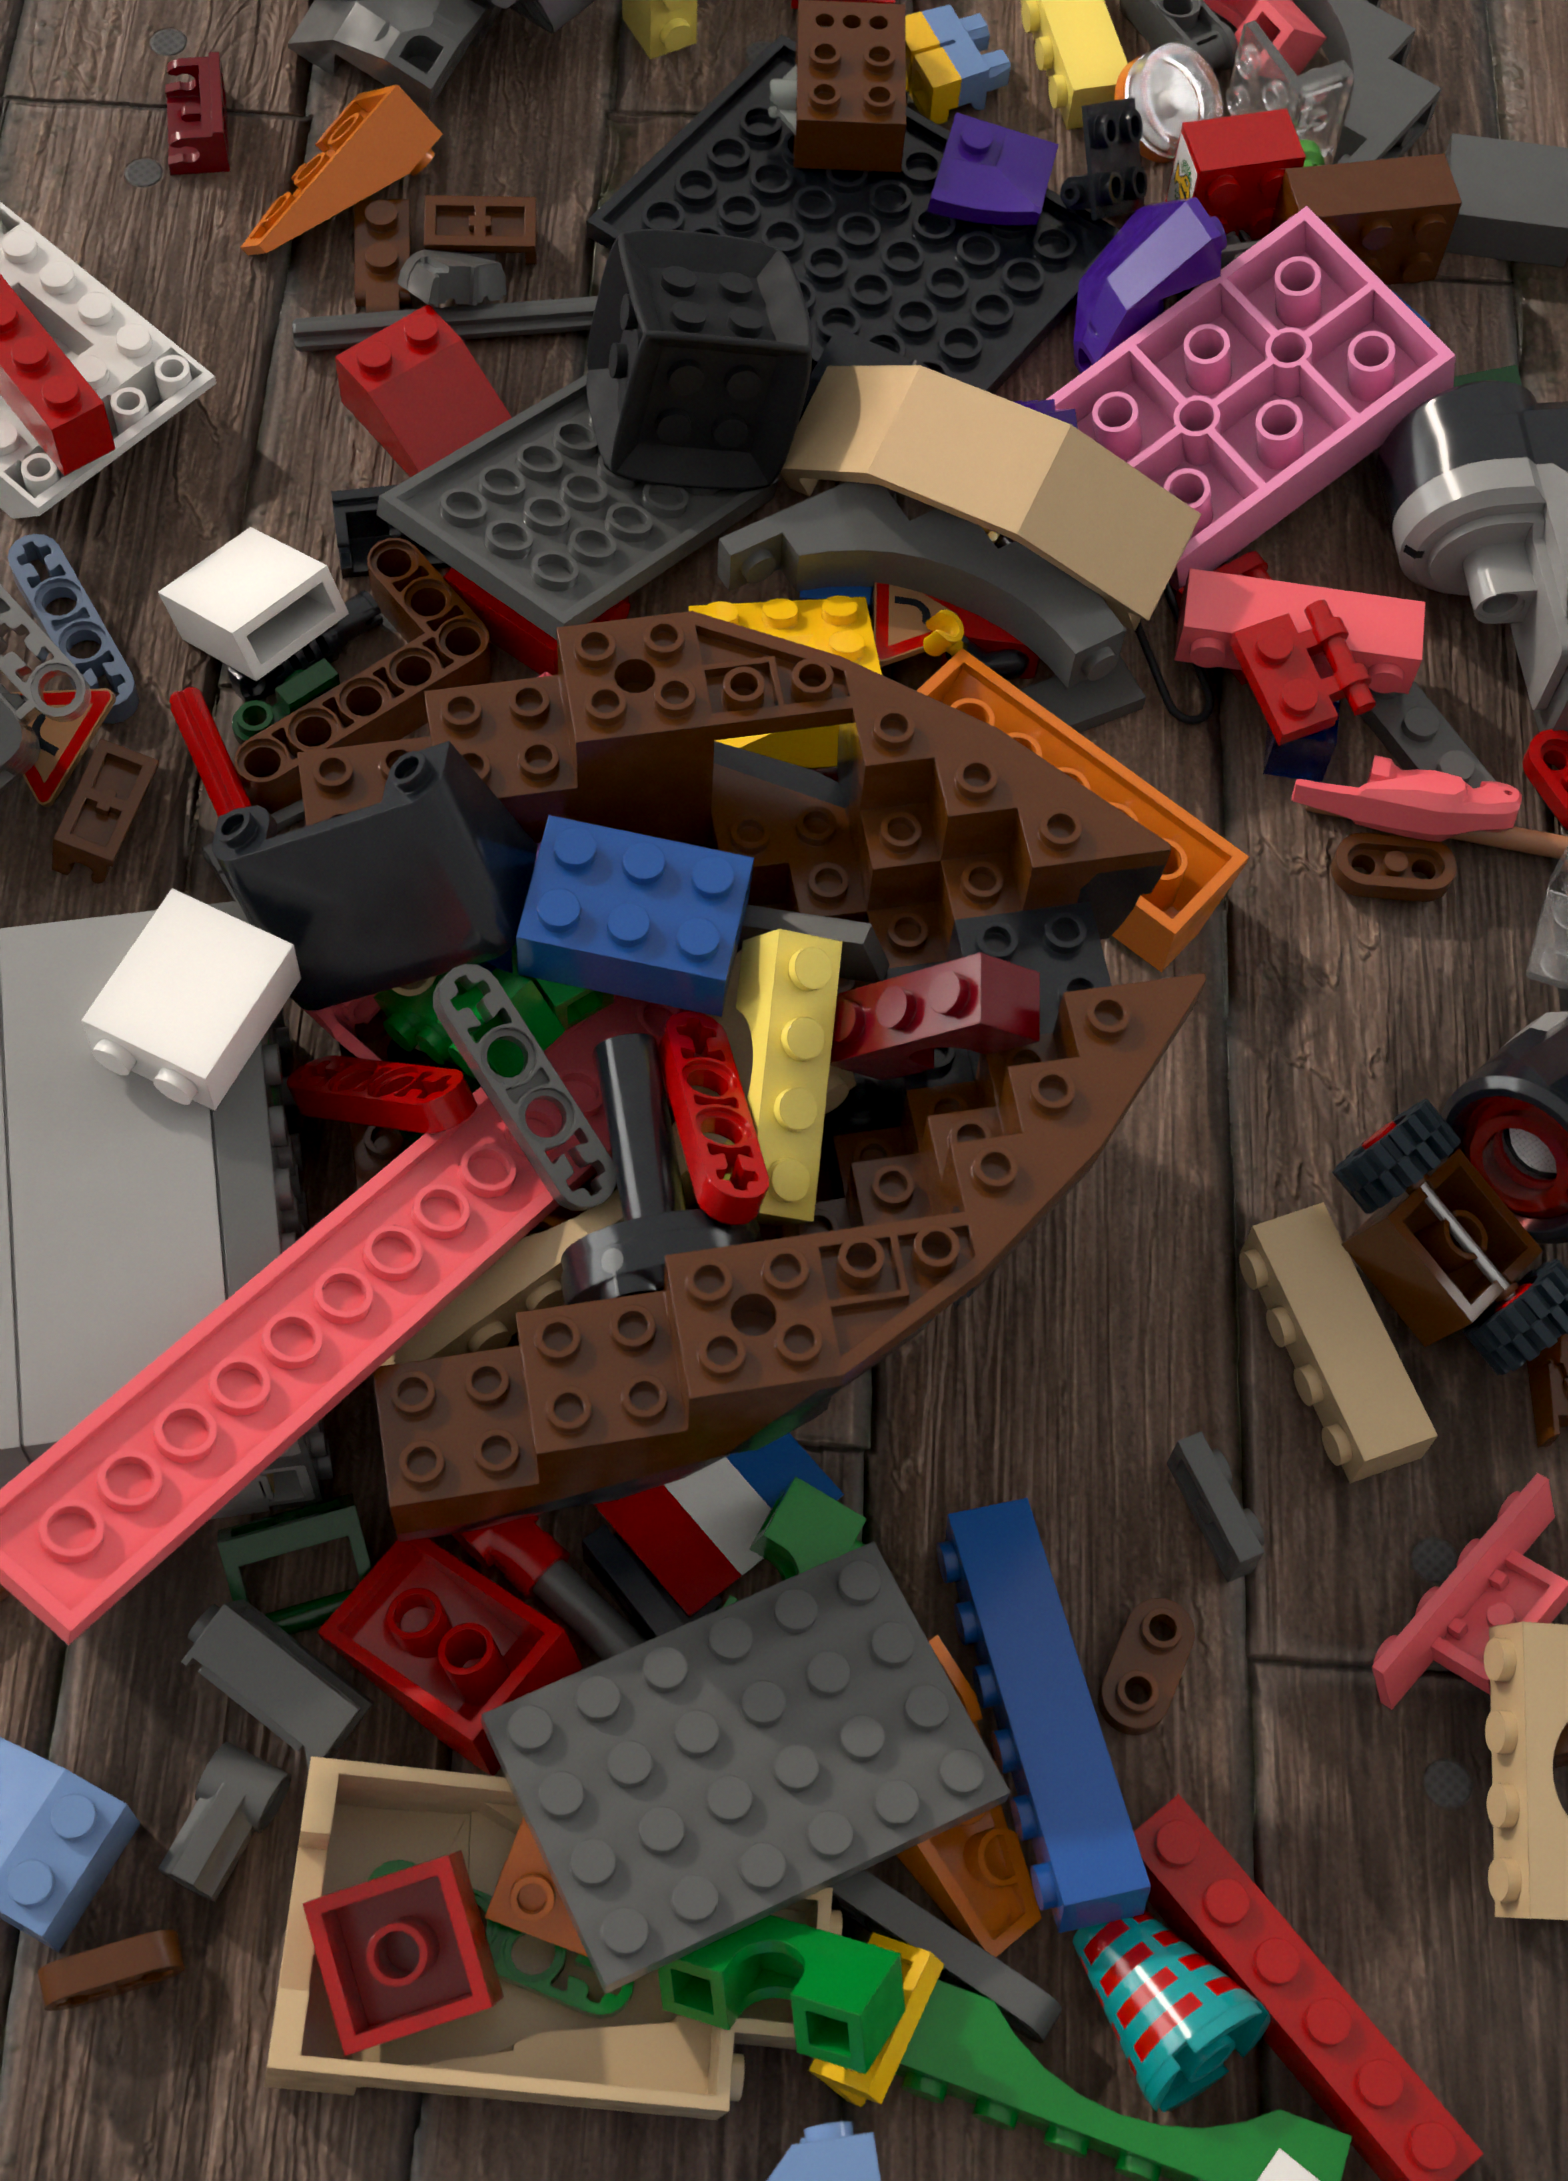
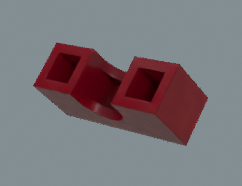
(961, 1004)

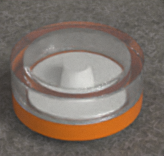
(1169, 89)

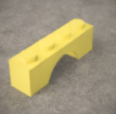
(790, 1007)

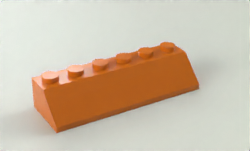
(1200, 860)

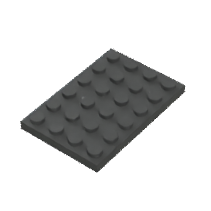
(548, 522)
(741, 1764)

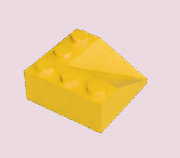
(831, 625)

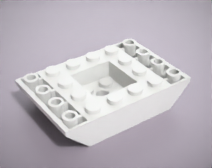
(112, 346)

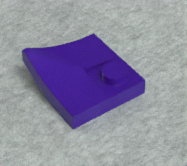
(992, 174)

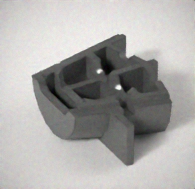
(445, 274)

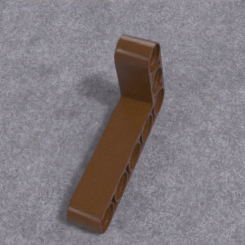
(407, 594)

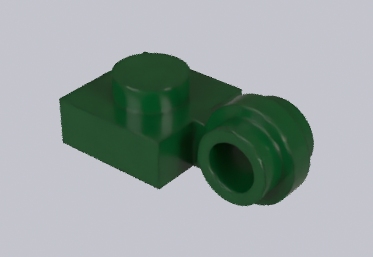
(293, 694)

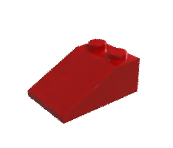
(418, 390)
(447, 1643)

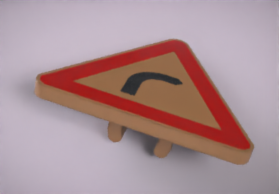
(901, 620)
(64, 742)

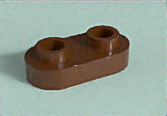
(1391, 867)
(1146, 1662)

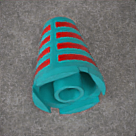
(1167, 2007)

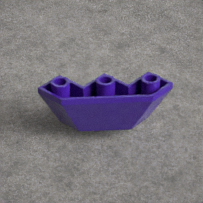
(1149, 259)

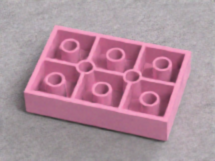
(1261, 386)

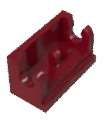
(197, 117)

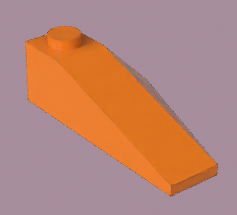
(363, 151)

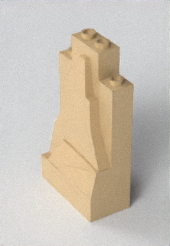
(523, 2044)

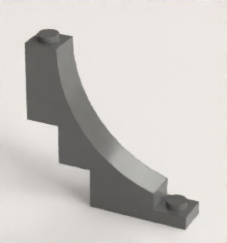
(1386, 101)
(864, 537)

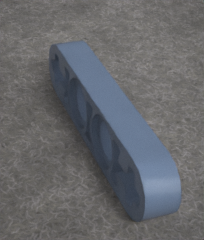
(76, 626)

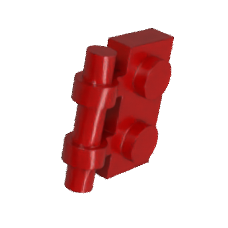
(1286, 680)

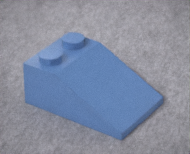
(54, 1843)

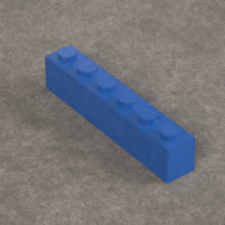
(1044, 1718)

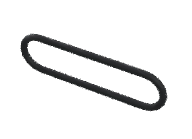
(1209, 706)

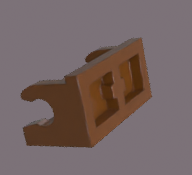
(482, 224)
(102, 809)

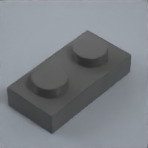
(1205, 1485)

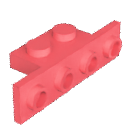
(1485, 1590)

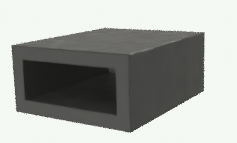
(1510, 200)

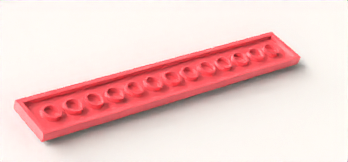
(288, 1347)

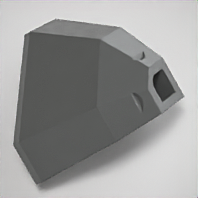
(395, 39)

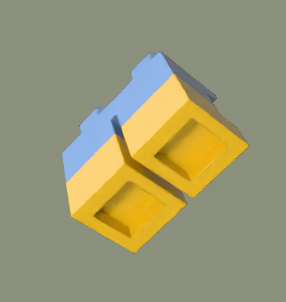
(947, 64)

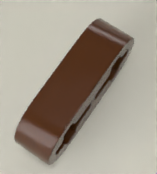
(110, 1970)

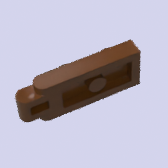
(381, 252)

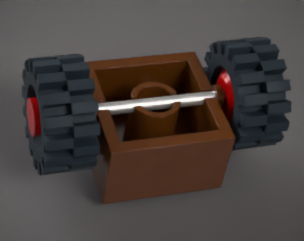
(1449, 1245)

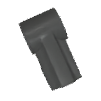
(233, 1802)

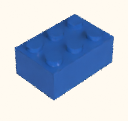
(634, 915)

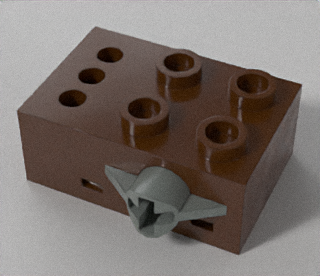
(846, 86)

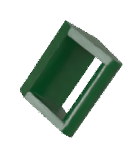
(288, 1533)

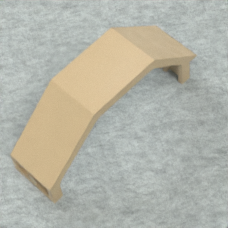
(1000, 471)

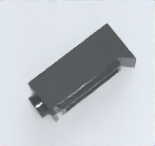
(276, 1679)

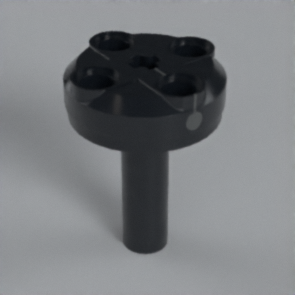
(656, 1222)

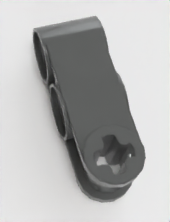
(1183, 23)

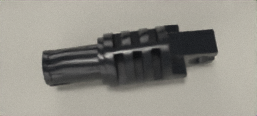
(362, 617)

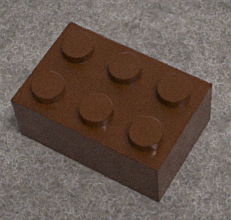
(1384, 210)

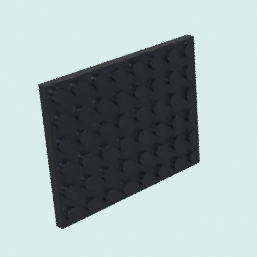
(862, 241)

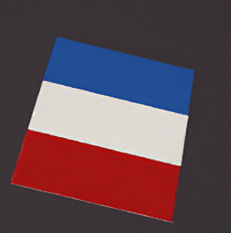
(702, 1526)

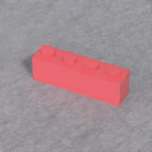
(1382, 629)

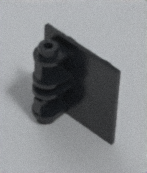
(1114, 173)

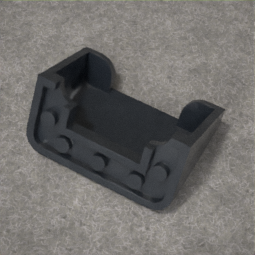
(387, 888)

